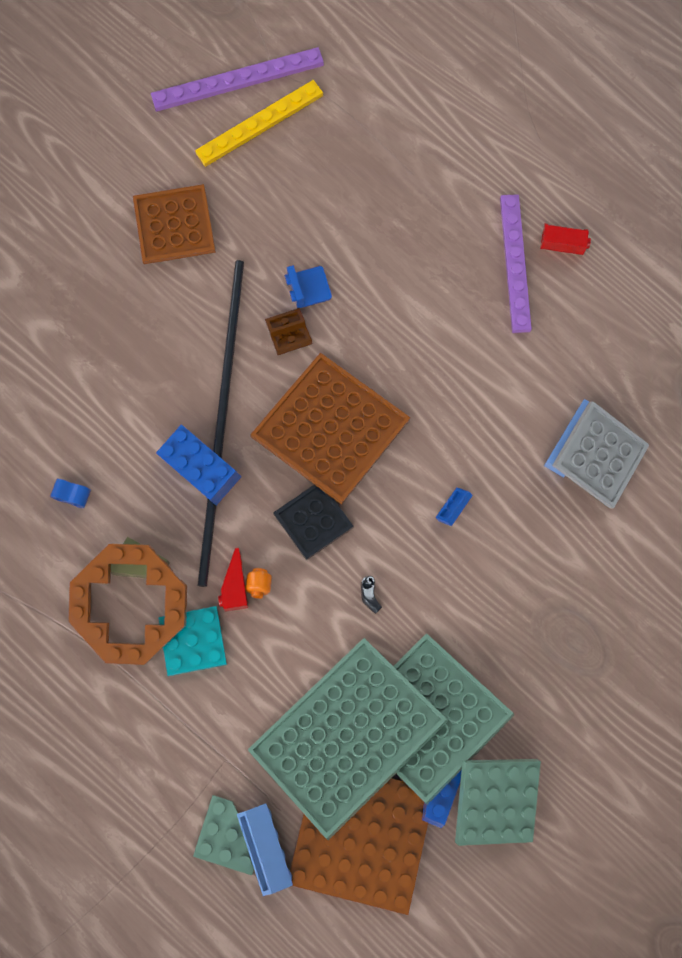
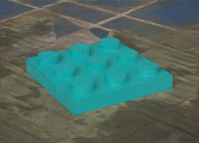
(197, 644)

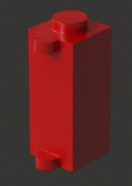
(565, 239)

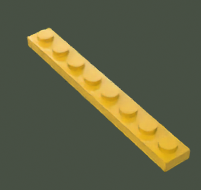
(259, 123)

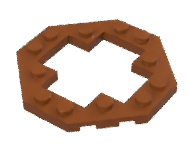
(97, 633)

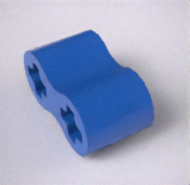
(70, 493)

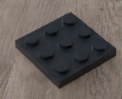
(313, 521)

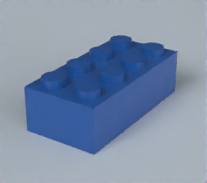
(199, 464)

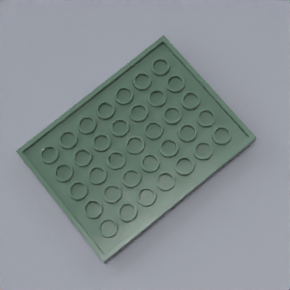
(347, 737)

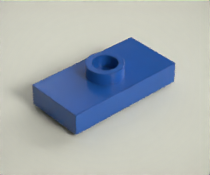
(454, 506)

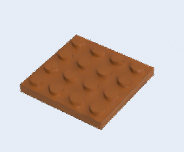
(173, 224)

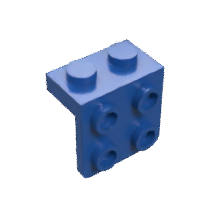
(308, 286)

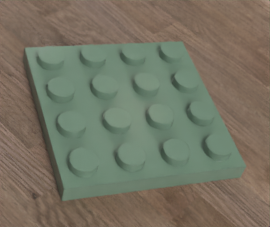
(497, 801)

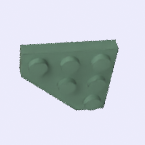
(222, 838)

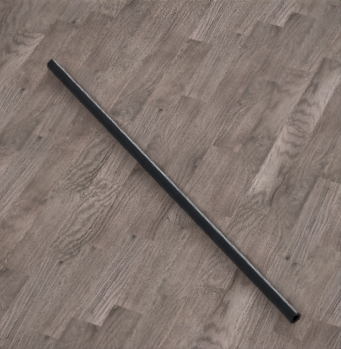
(221, 416)

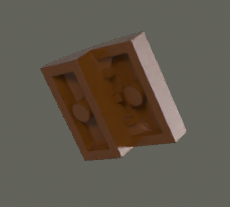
(288, 331)

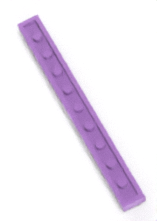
(237, 79)

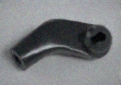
(367, 594)

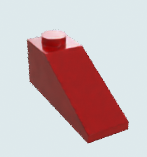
(233, 590)

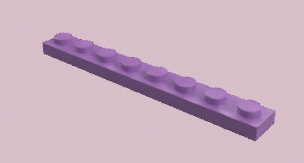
(515, 264)

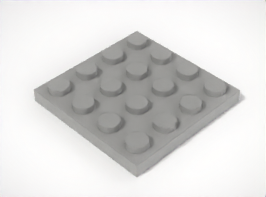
(600, 455)

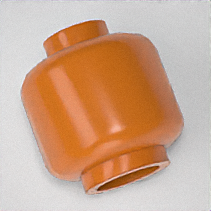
(258, 583)

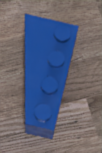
(438, 809)

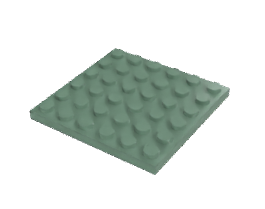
(469, 707)

